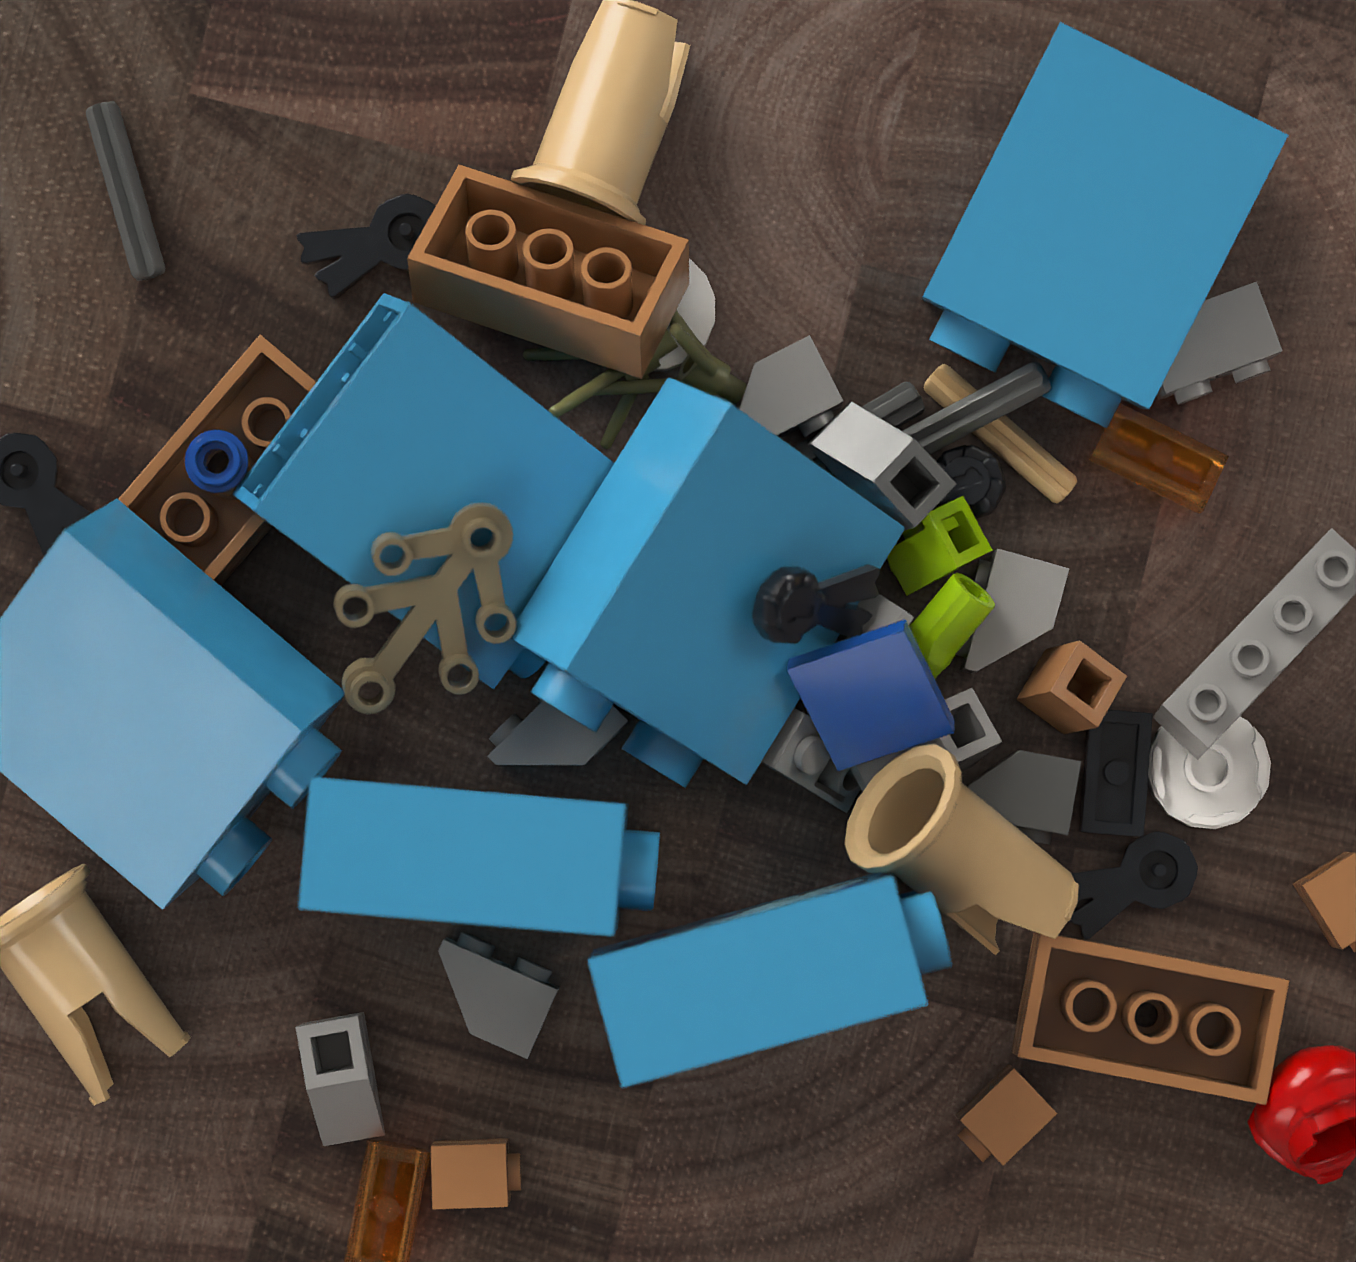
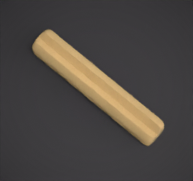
(1006, 439)

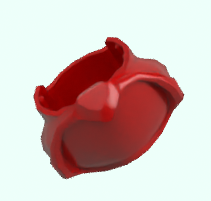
(1310, 1113)

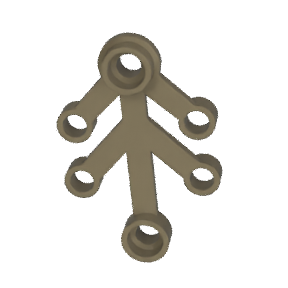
(431, 599)

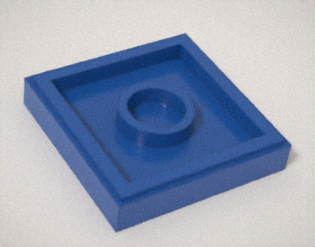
(871, 695)

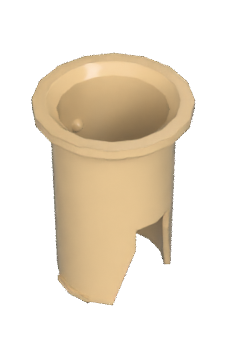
(611, 111)
(950, 842)
(64, 955)

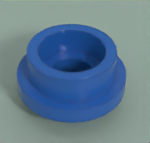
(197, 456)

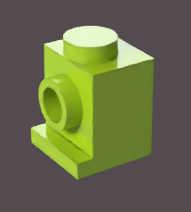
(938, 546)

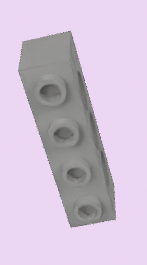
(1261, 645)

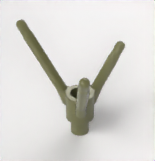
(698, 370)
(599, 383)

